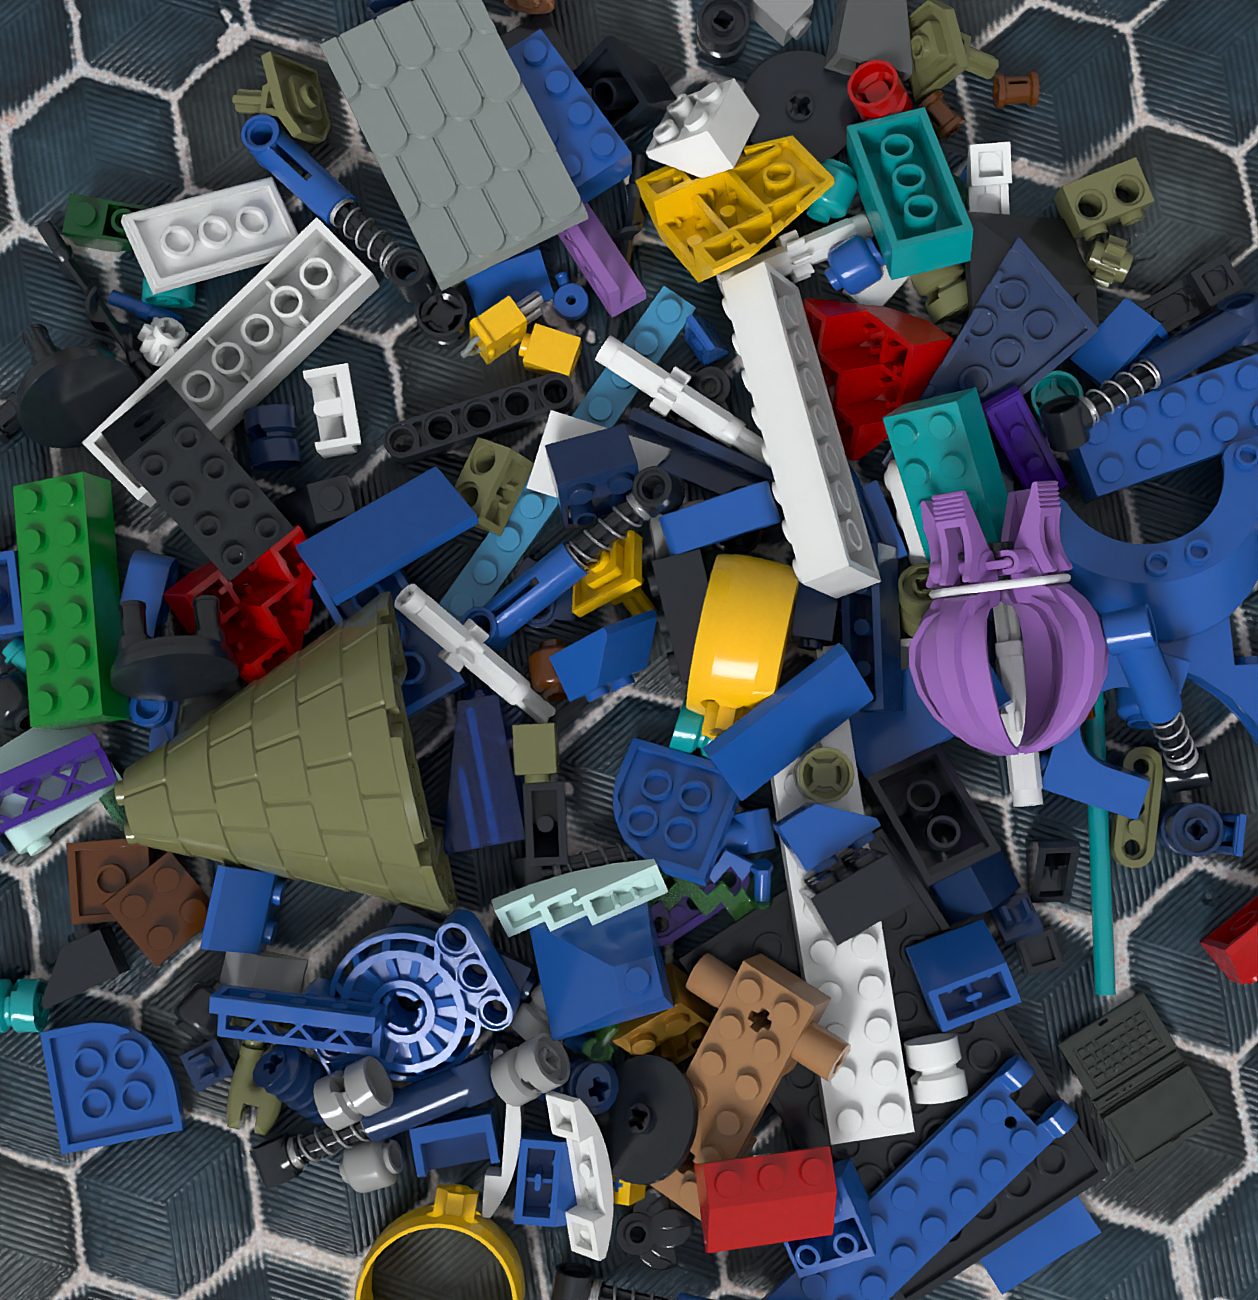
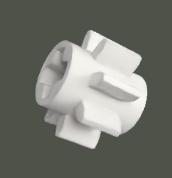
(161, 339)

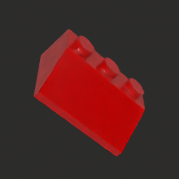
(1236, 944)
(766, 1198)

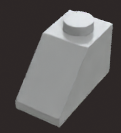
(782, 17)

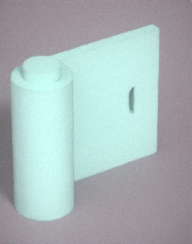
(29, 746)

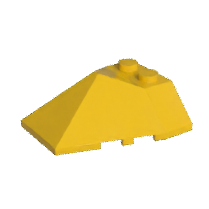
(735, 212)

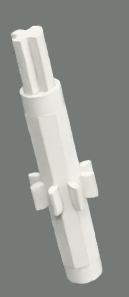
(797, 255)
(673, 393)
(465, 647)
(1023, 769)

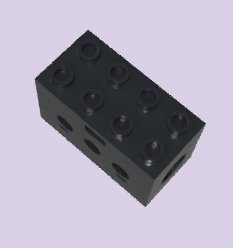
(196, 480)

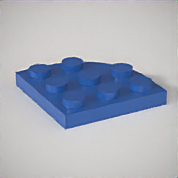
(673, 809)
(109, 1085)

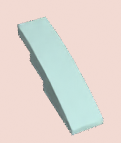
(587, 892)

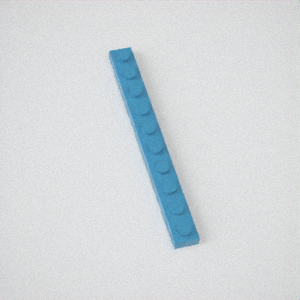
(601, 406)

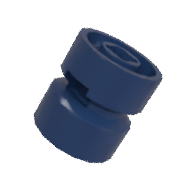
(272, 437)
(1190, 829)

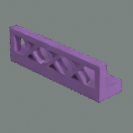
(603, 264)

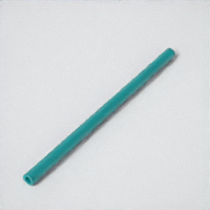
(1100, 868)

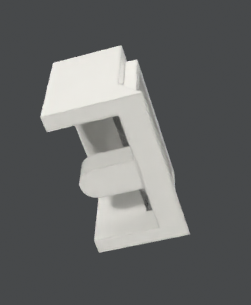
(334, 410)

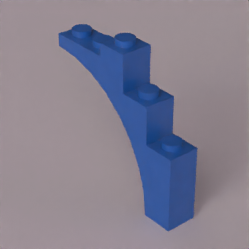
(1216, 673)

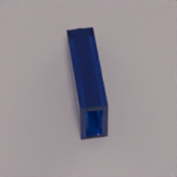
(483, 786)

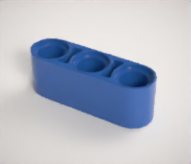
(720, 518)
(147, 580)

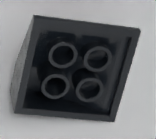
(1049, 242)

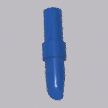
(139, 308)

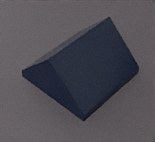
(975, 888)

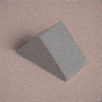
(264, 971)

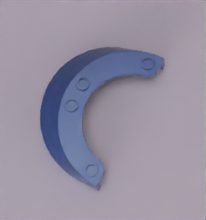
(1184, 581)

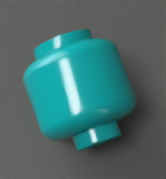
(838, 198)

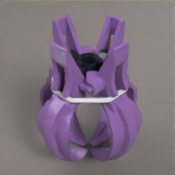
(1058, 625)

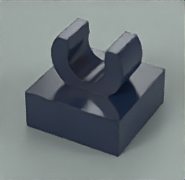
(1016, 919)
(208, 1064)

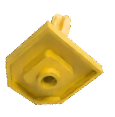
(614, 579)

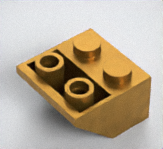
(671, 1032)

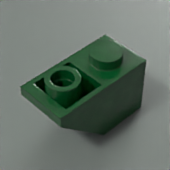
(97, 222)

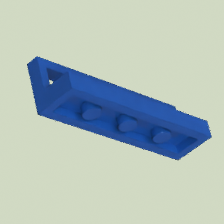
(303, 1012)

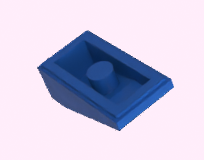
(704, 340)
(1234, 834)

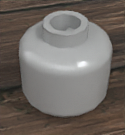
(371, 1164)

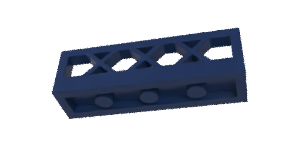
(697, 458)

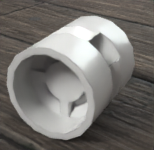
(936, 1070)

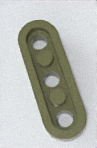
(1144, 829)

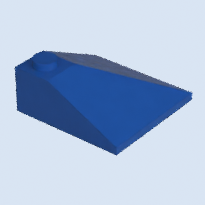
(601, 971)

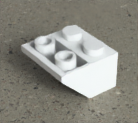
(704, 130)

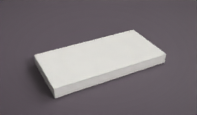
(209, 234)

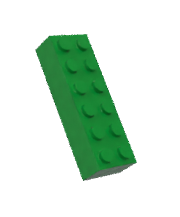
(69, 600)

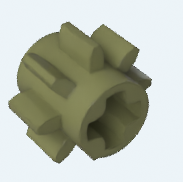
(1108, 261)

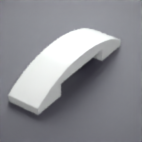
(989, 177)
(499, 1178)
(592, 1218)

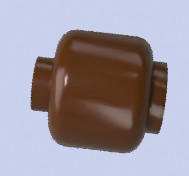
(542, 673)

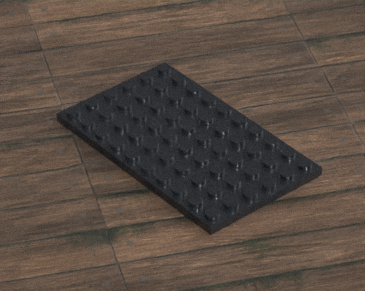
(985, 1044)

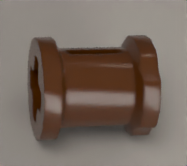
(1015, 89)
(941, 116)

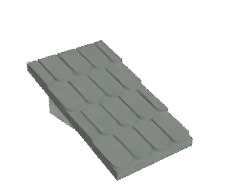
(454, 134)

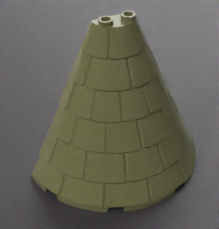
(304, 775)

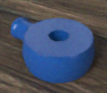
(566, 292)

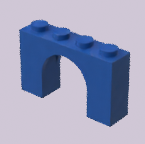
(1083, 776)

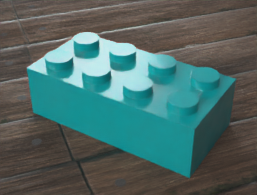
(909, 193)
(946, 449)

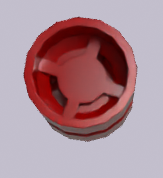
(878, 91)

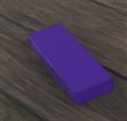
(1021, 439)

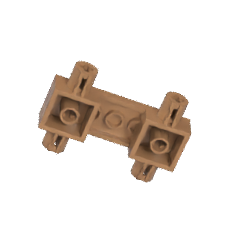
(747, 1057)

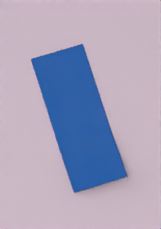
(1040, 1245)

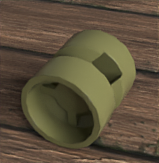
(944, 292)
(914, 596)
(823, 774)

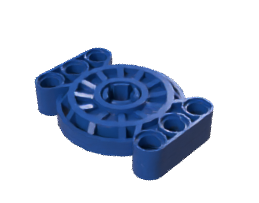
(428, 966)

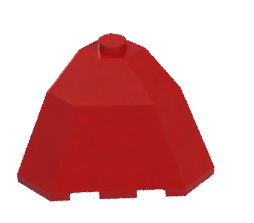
(871, 364)
(259, 609)

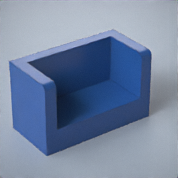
(1119, 343)
(456, 1140)

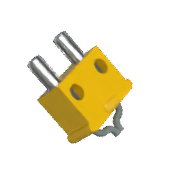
(502, 326)

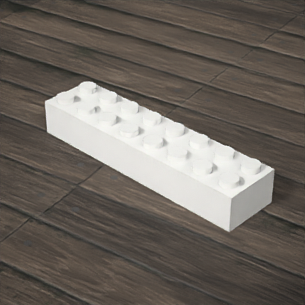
(255, 338)
(799, 433)

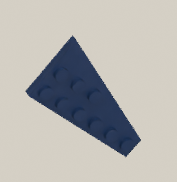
(1013, 334)

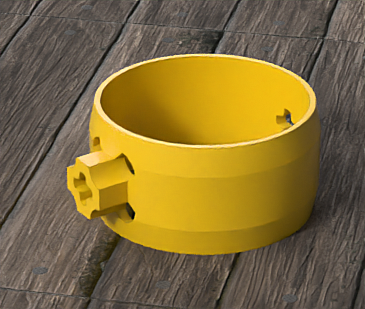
(740, 639)
(454, 1210)

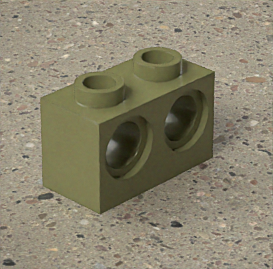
(1099, 193)
(493, 483)
(536, 751)

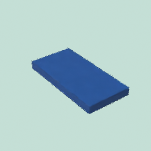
(386, 535)
(789, 722)
(895, 735)

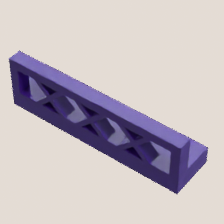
(52, 765)

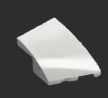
(564, 427)

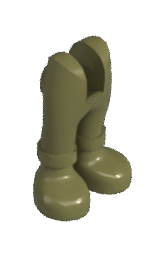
(243, 1088)

